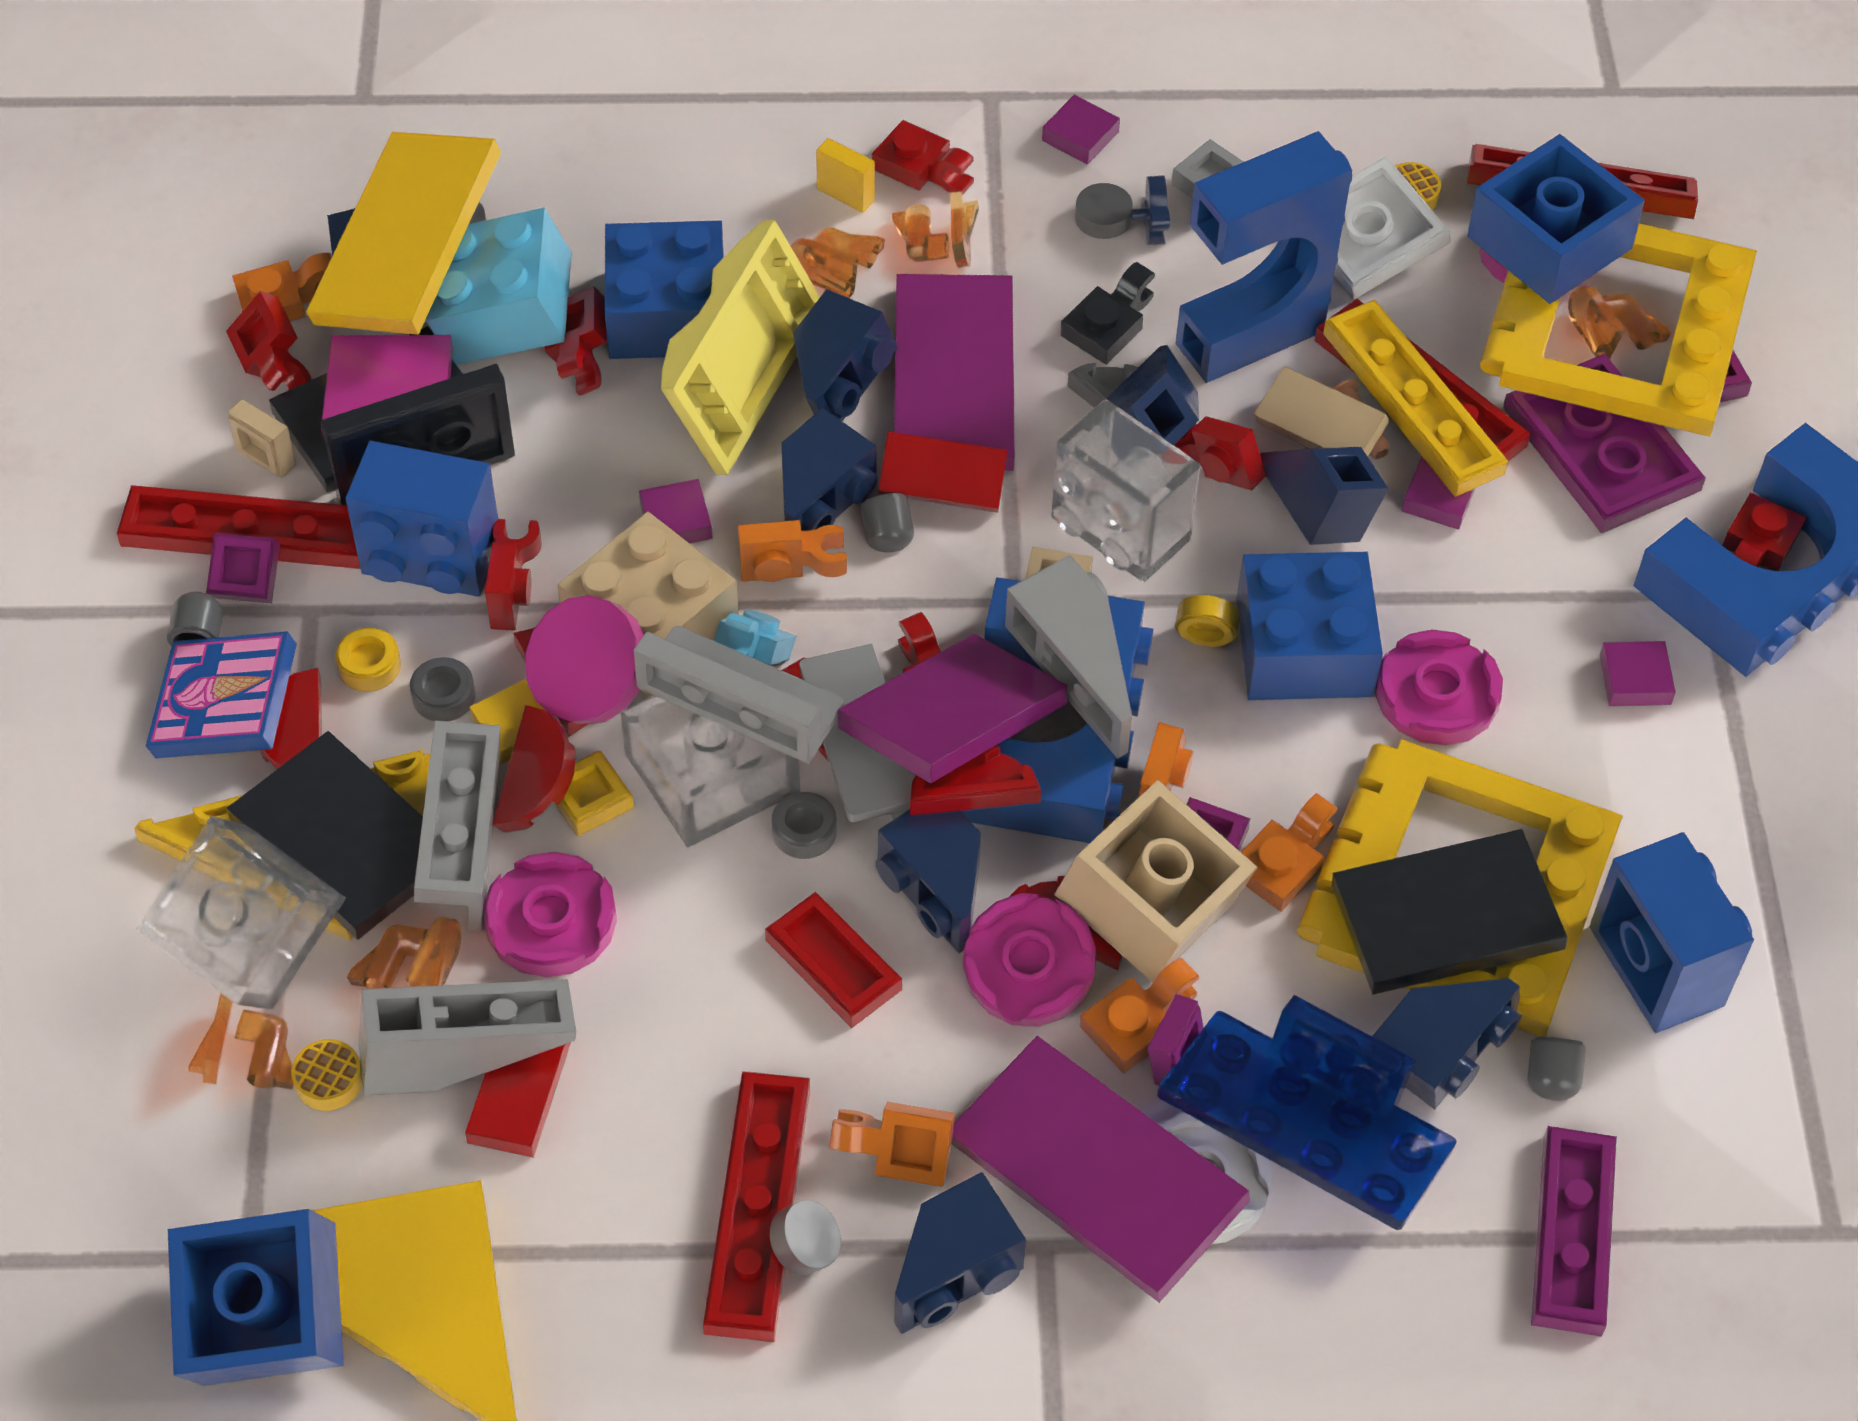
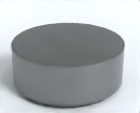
(1103, 210)
(442, 689)
(804, 825)
(805, 1237)

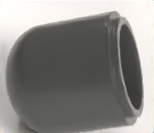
(887, 522)
(195, 617)
(1556, 1067)

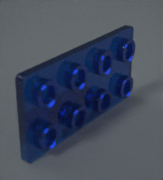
(1315, 1104)

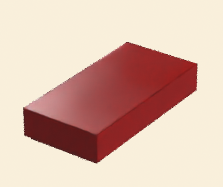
(943, 471)
(833, 959)
(516, 1103)

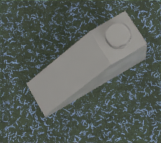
(1070, 634)
(455, 1032)

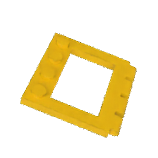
(1698, 352)
(1376, 823)

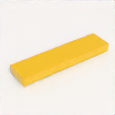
(1415, 398)

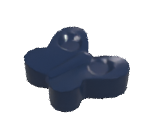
(1154, 210)

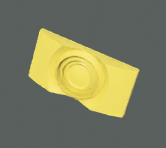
(739, 345)

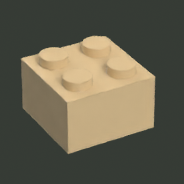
(657, 581)
(1155, 880)

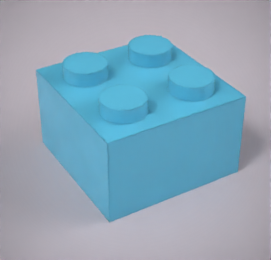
(505, 288)

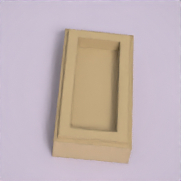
(1318, 414)

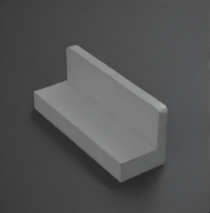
(736, 691)
(865, 778)
(458, 817)

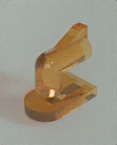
(923, 246)
(834, 257)
(1607, 317)
(434, 953)
(269, 1061)

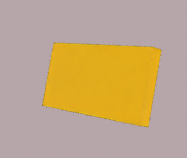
(404, 233)

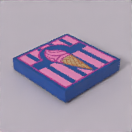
(221, 695)

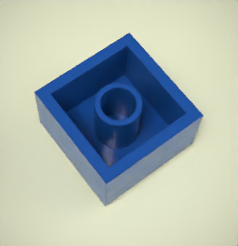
(1555, 218)
(656, 282)
(423, 518)
(1308, 625)
(1671, 931)
(254, 1297)

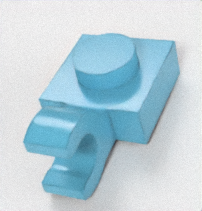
(756, 636)

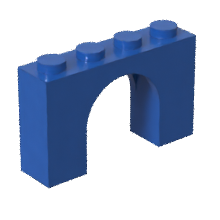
(1280, 197)
(1753, 611)
(1077, 769)

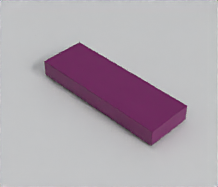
(1574, 1231)

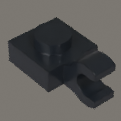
(1107, 321)

